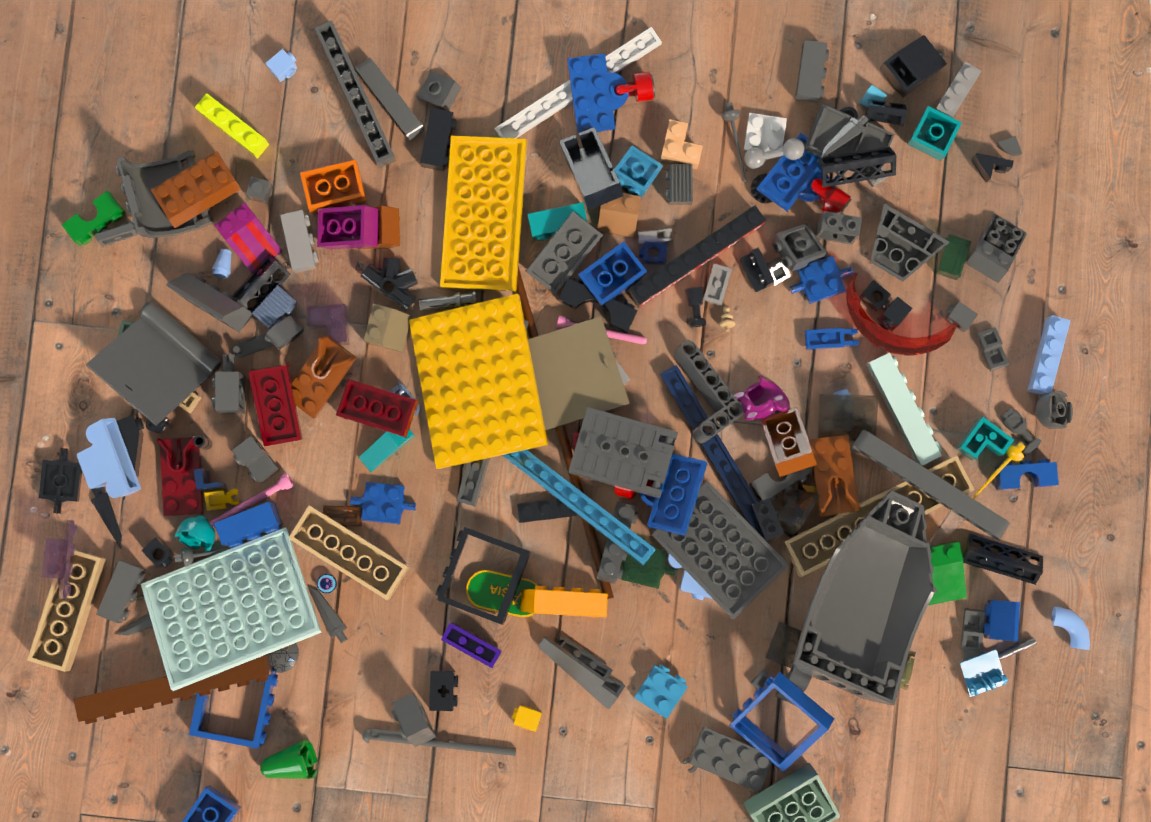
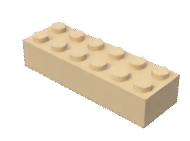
(348, 552)
(65, 619)

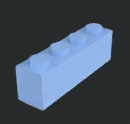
(1048, 355)

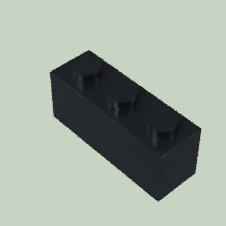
(438, 139)

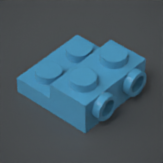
(637, 171)
(661, 690)

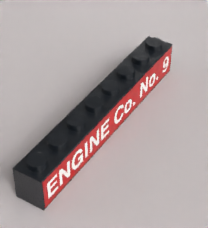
(696, 256)

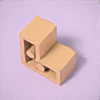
(676, 150)

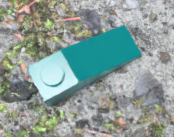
(383, 449)

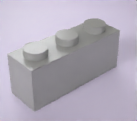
(958, 89)
(299, 241)

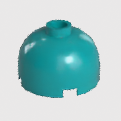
(196, 533)

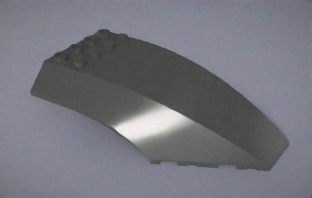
(870, 603)

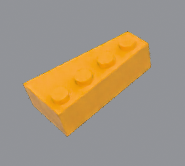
(564, 602)

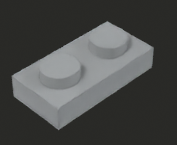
(717, 284)

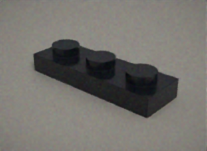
(543, 511)

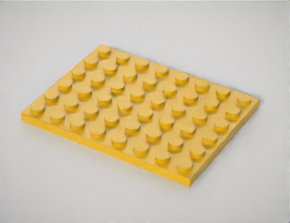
(478, 381)

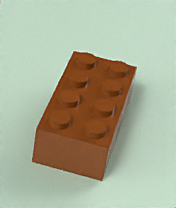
(195, 189)

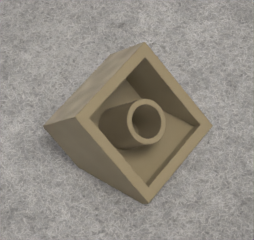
(387, 328)

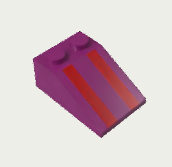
(247, 237)

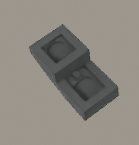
(992, 349)
(972, 629)

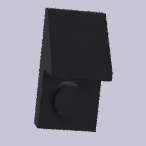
(986, 164)

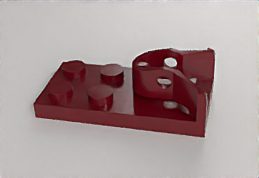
(275, 404)
(377, 408)
(178, 463)

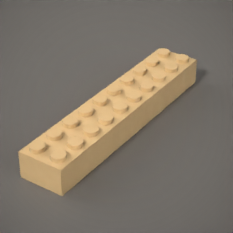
(817, 544)

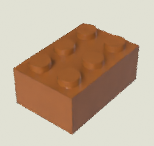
(788, 442)

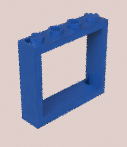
(263, 718)
(765, 744)

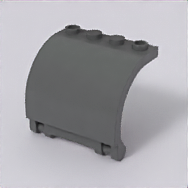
(147, 213)

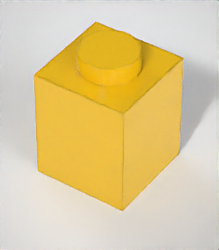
(526, 717)

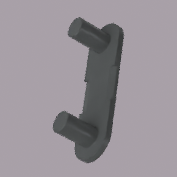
(251, 346)

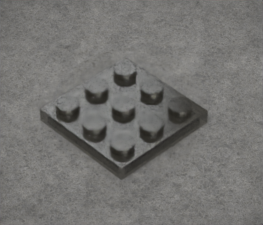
(847, 416)

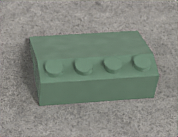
(794, 799)

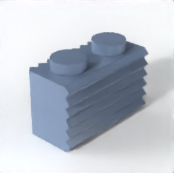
(275, 307)

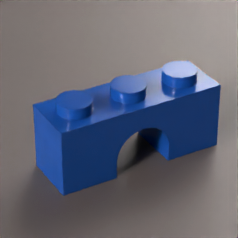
(1043, 473)

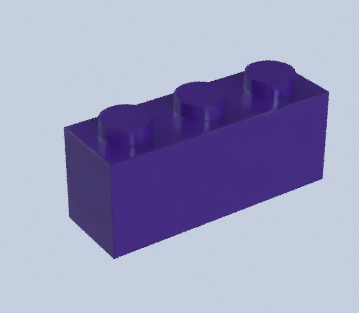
(471, 645)

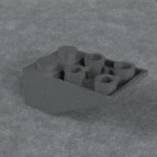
(996, 248)

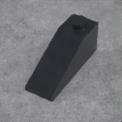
(132, 435)

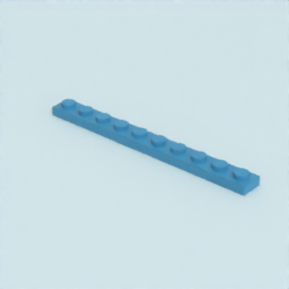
(581, 505)

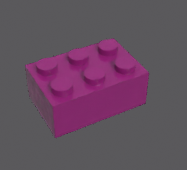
(347, 227)

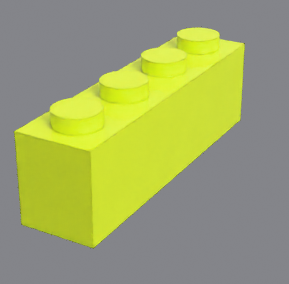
(232, 126)

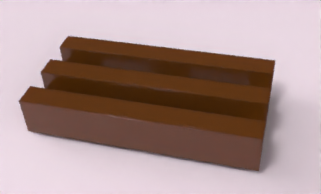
(358, 515)

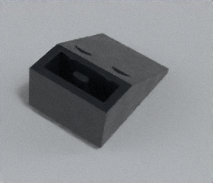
(912, 65)

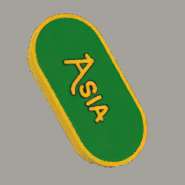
(488, 588)

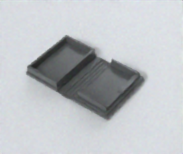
(830, 122)

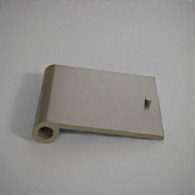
(573, 373)

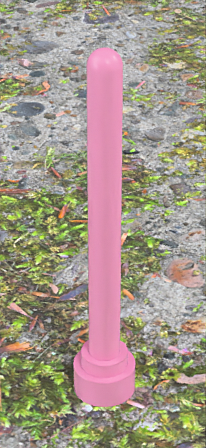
(563, 323)
(283, 483)

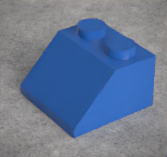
(1002, 620)

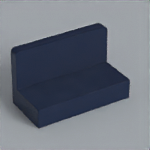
(202, 480)

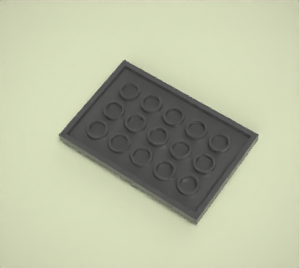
(723, 553)

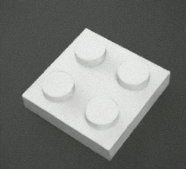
(764, 132)

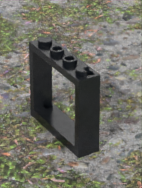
(513, 585)

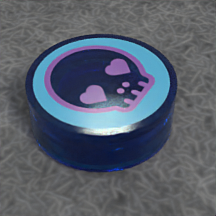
(327, 583)

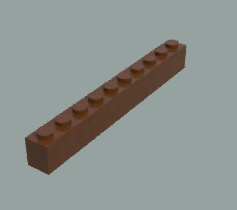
(158, 690)

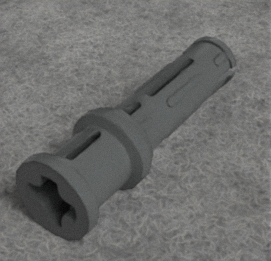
(457, 300)

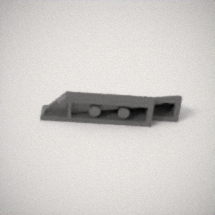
(583, 668)

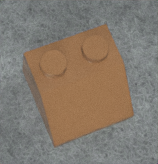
(620, 216)

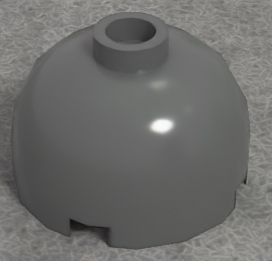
(1054, 410)

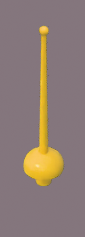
(1014, 453)

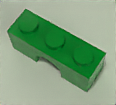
(107, 212)

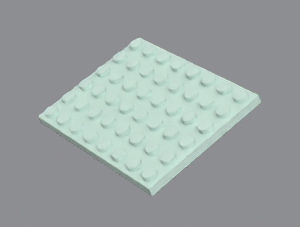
(230, 609)

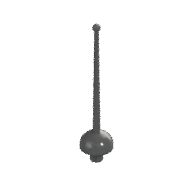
(731, 115)
(188, 556)

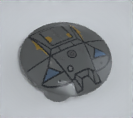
(284, 658)

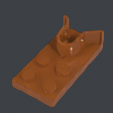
(321, 375)
(834, 476)

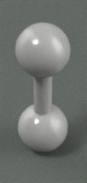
(792, 149)

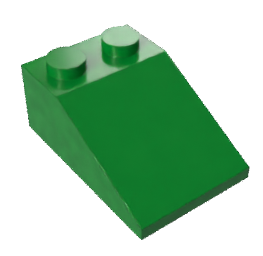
(948, 572)

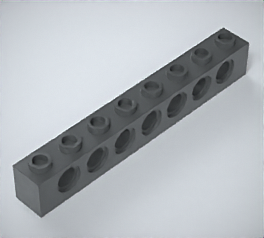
(355, 94)

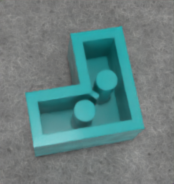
(984, 435)

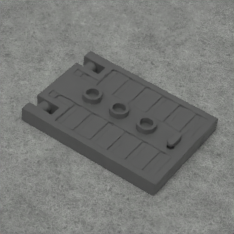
(622, 452)

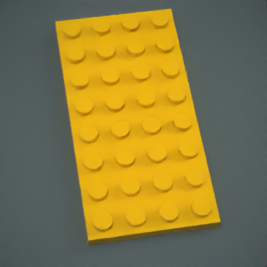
(483, 213)

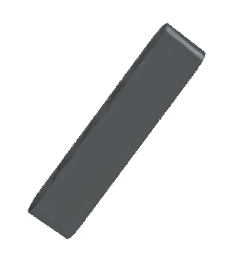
(389, 99)

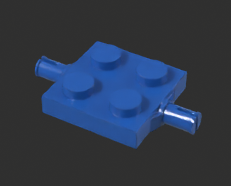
(821, 280)
(383, 503)

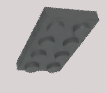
(564, 252)
(730, 759)

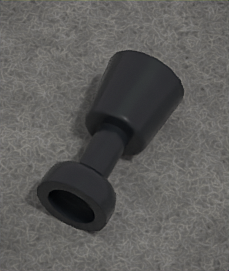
(695, 299)

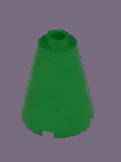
(291, 763)

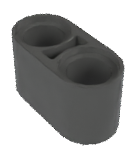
(284, 332)

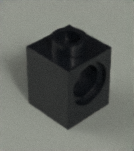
(874, 287)
(150, 551)

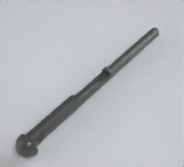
(394, 736)

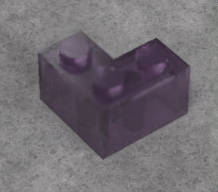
(330, 317)

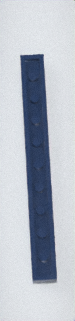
(714, 447)

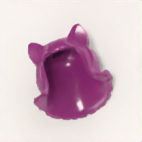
(762, 399)

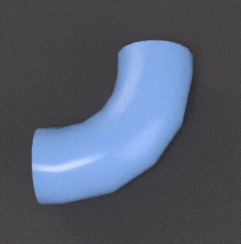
(1074, 625)

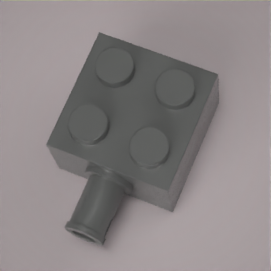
(229, 388)

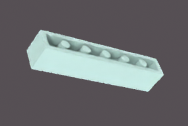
(904, 409)

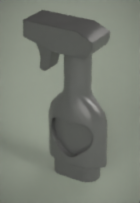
(1018, 425)

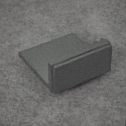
(439, 91)

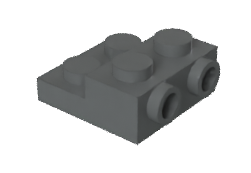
(797, 247)

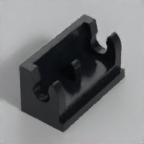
(886, 112)

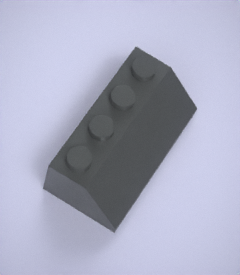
(211, 300)

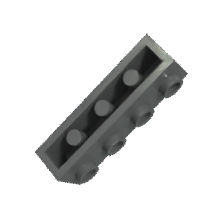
(613, 555)

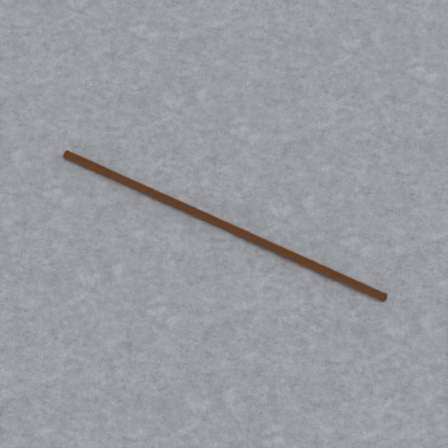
(564, 443)

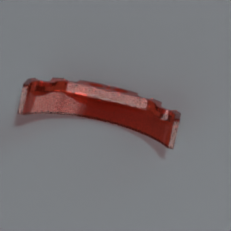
(887, 340)

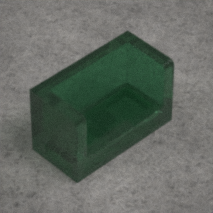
(953, 257)

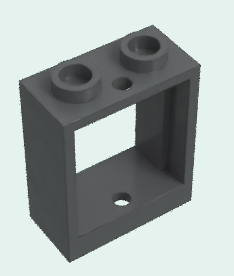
(844, 226)

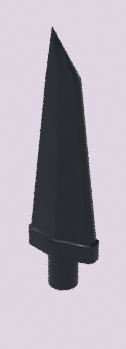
(105, 510)

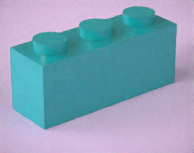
(548, 221)

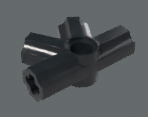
(391, 274)

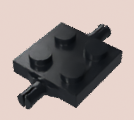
(60, 480)

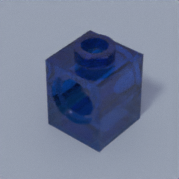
(660, 247)

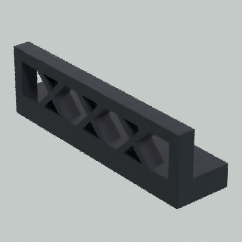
(857, 160)
(256, 280)
(1003, 562)

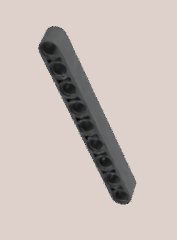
(931, 484)

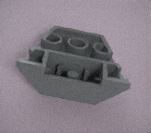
(903, 244)

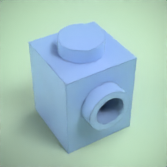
(282, 65)

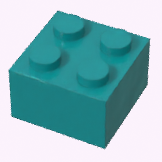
(934, 133)

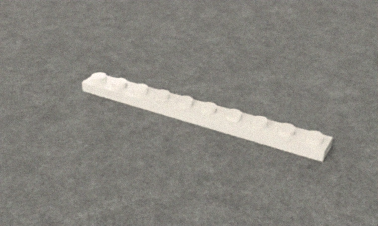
(562, 95)

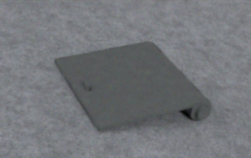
(155, 363)

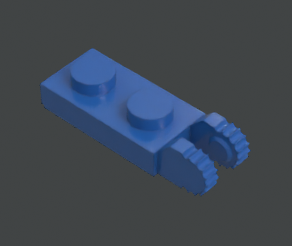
(829, 338)

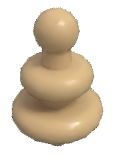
(727, 319)

